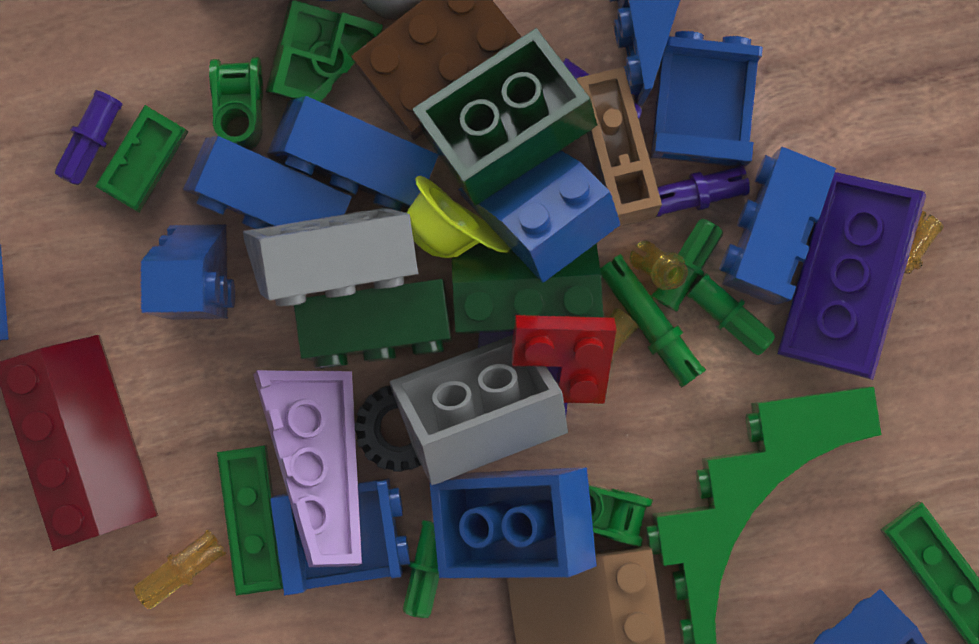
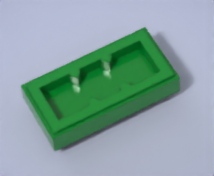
(142, 158)

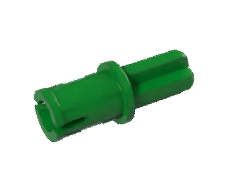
(695, 253)
(731, 315)
(424, 575)

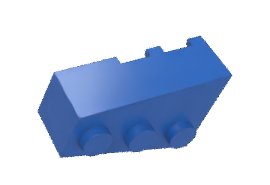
(350, 153)
(258, 187)
(777, 226)
(188, 274)

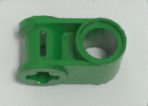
(237, 93)
(618, 514)

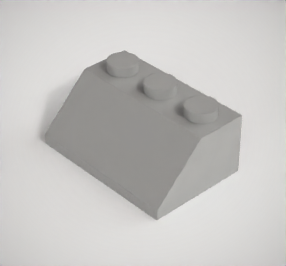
(332, 255)
(477, 410)

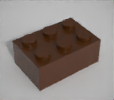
(431, 50)

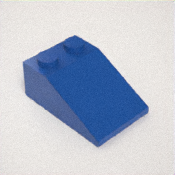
(550, 214)

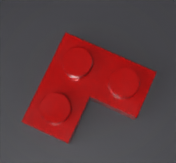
(575, 345)

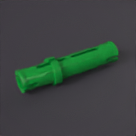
(651, 321)

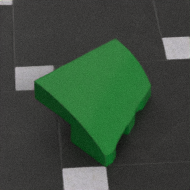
(316, 50)

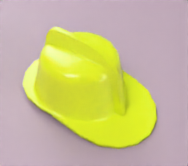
(447, 227)

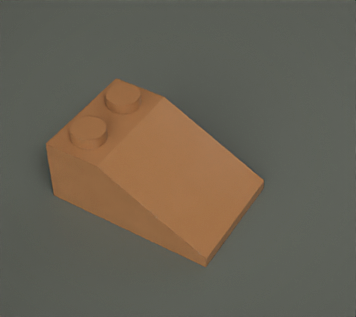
(598, 606)

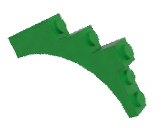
(787, 437)

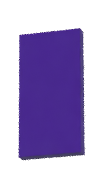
(852, 275)

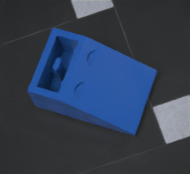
(644, 31)

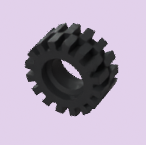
(371, 439)

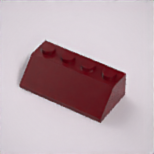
(75, 441)

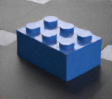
(514, 524)

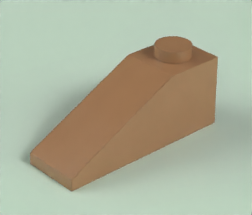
(620, 148)

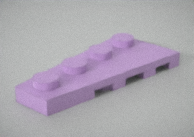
(316, 450)

